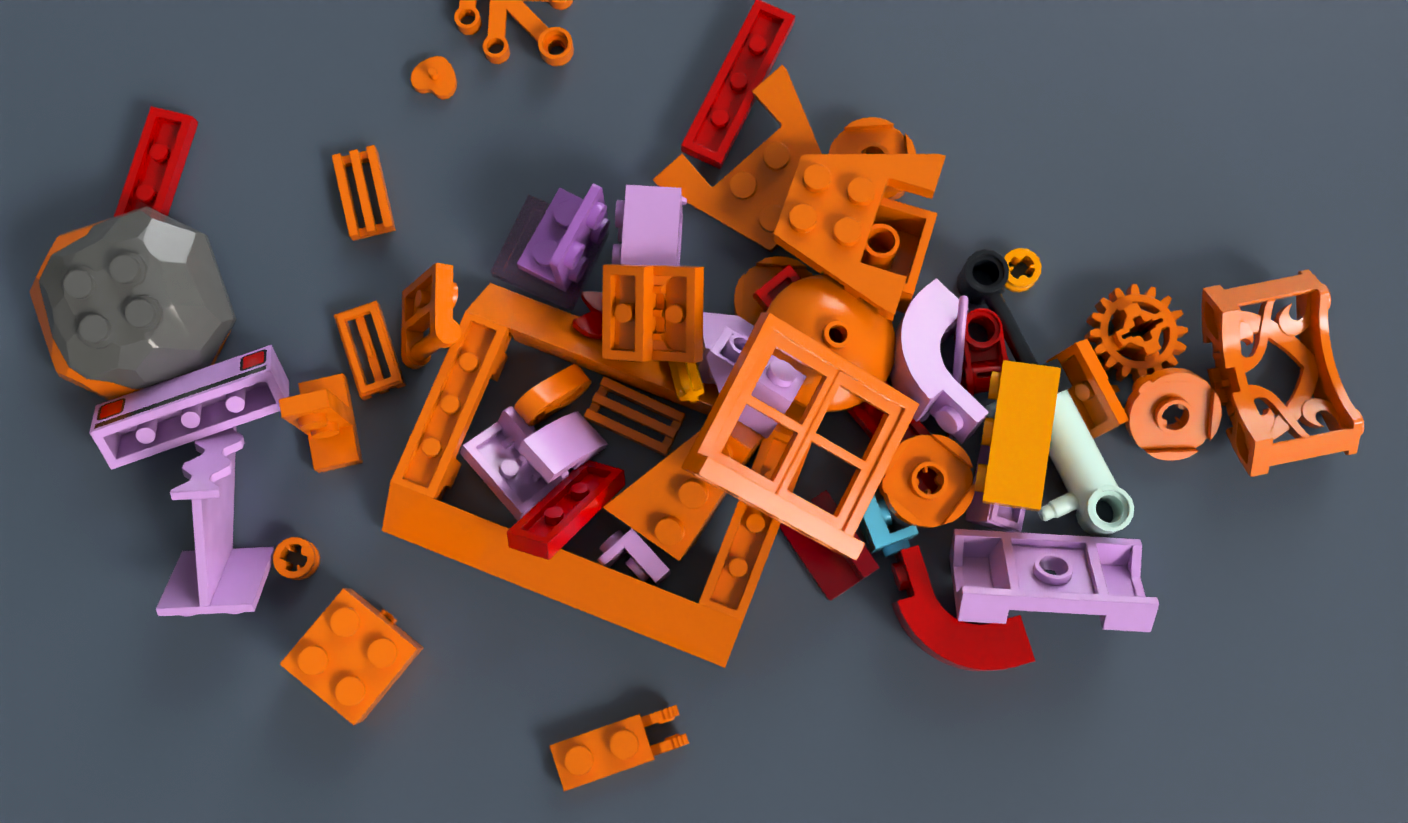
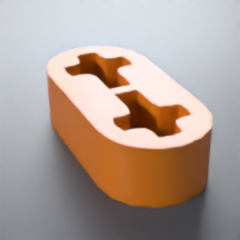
(552, 394)

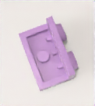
(502, 466)

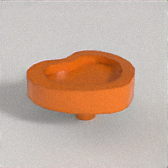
(435, 77)

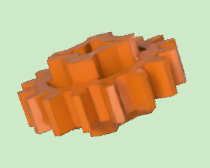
(1130, 316)

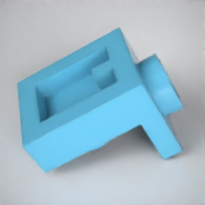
(876, 533)

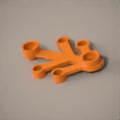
(544, 36)

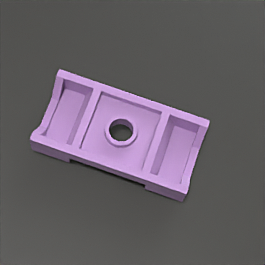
(1007, 573)

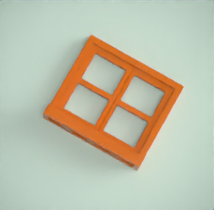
(772, 495)

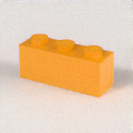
(1018, 435)

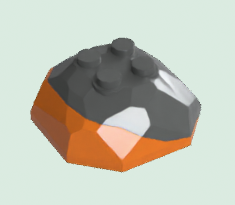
(131, 303)

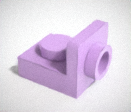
(643, 560)

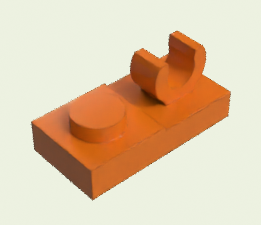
(1091, 389)

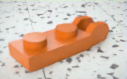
(612, 748)

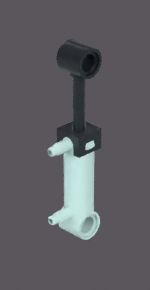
(1071, 443)

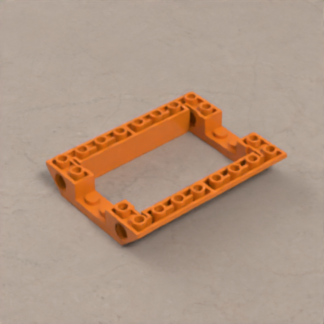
(431, 466)

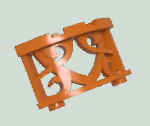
(1254, 433)

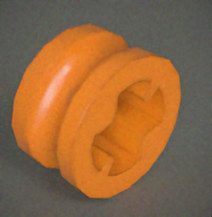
(285, 567)

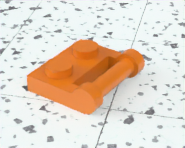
(424, 305)

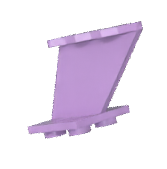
(215, 574)

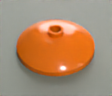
(822, 304)

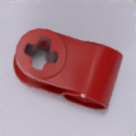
(982, 357)

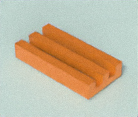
(355, 160)
(381, 384)
(600, 399)

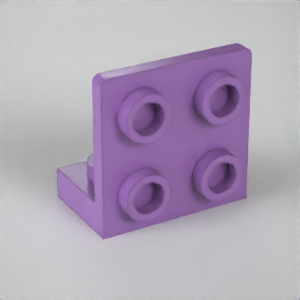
(565, 237)

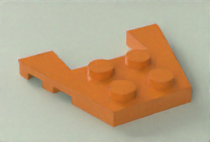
(756, 189)
(834, 211)

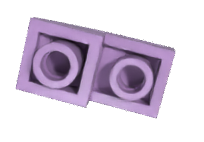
(562, 446)

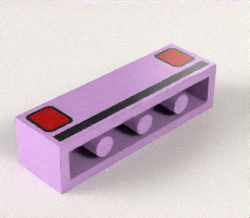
(189, 407)

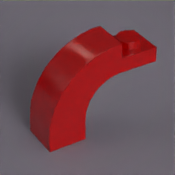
(942, 635)

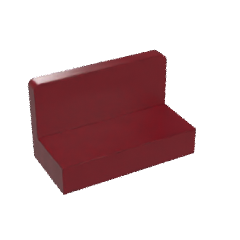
(829, 569)

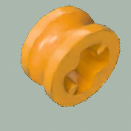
(1034, 265)

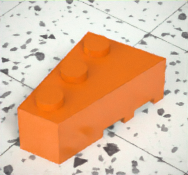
(673, 504)

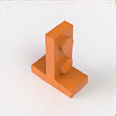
(327, 417)

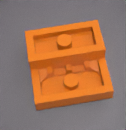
(652, 313)

